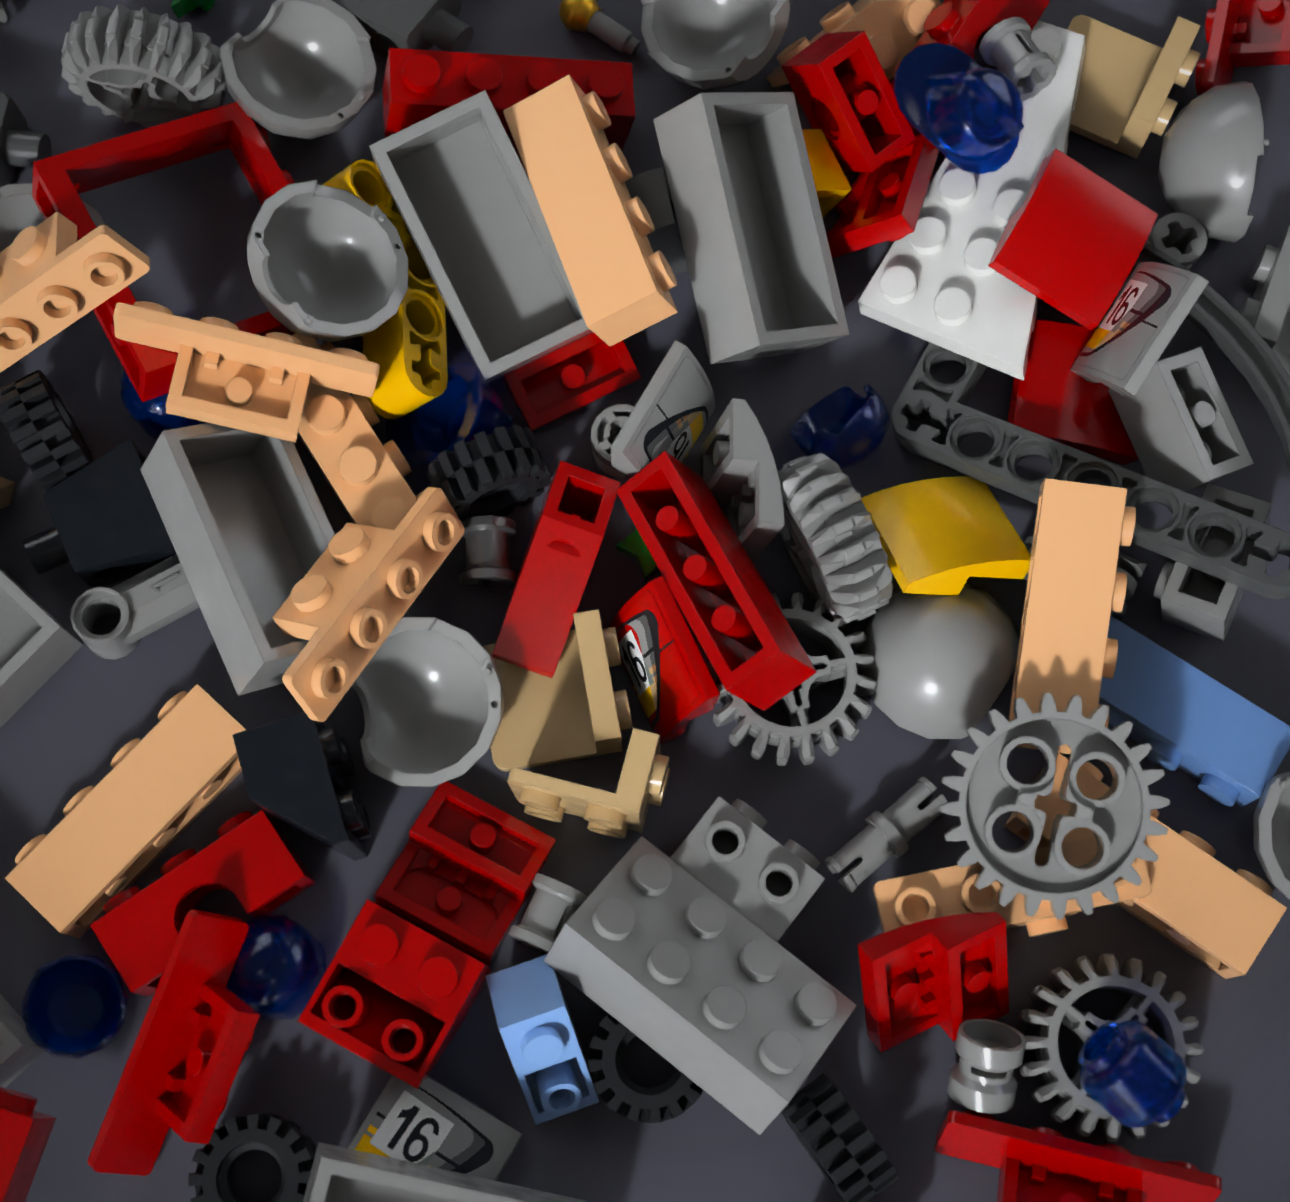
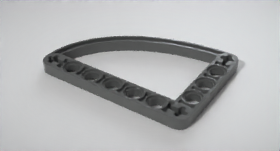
(1189, 513)

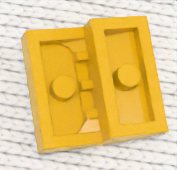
(944, 534)

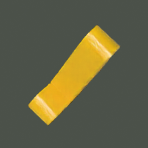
(413, 341)

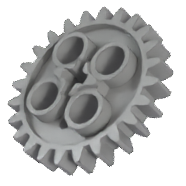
(1116, 819)

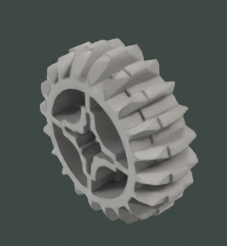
(142, 65)
(833, 539)
(800, 732)
(1058, 1009)

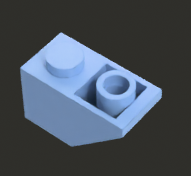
(541, 1039)

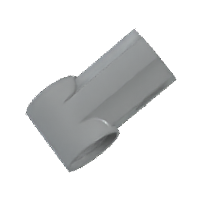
(145, 605)

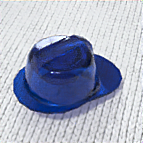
(960, 106)
(454, 416)

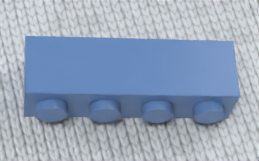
(1192, 720)

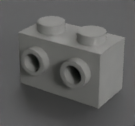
(1177, 422)
(1199, 599)
(749, 866)

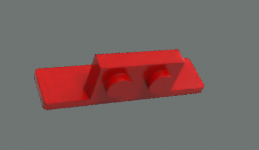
(1243, 36)
(182, 1052)
(1048, 1168)

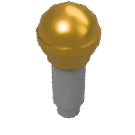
(587, 17)

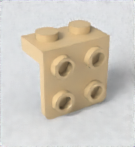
(1129, 82)
(565, 714)
(608, 813)

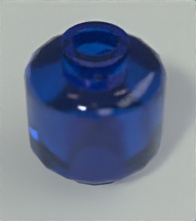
(1132, 1073)

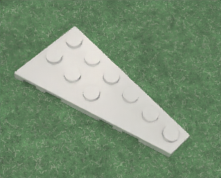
(939, 275)

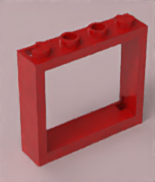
(64, 176)

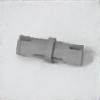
(886, 834)

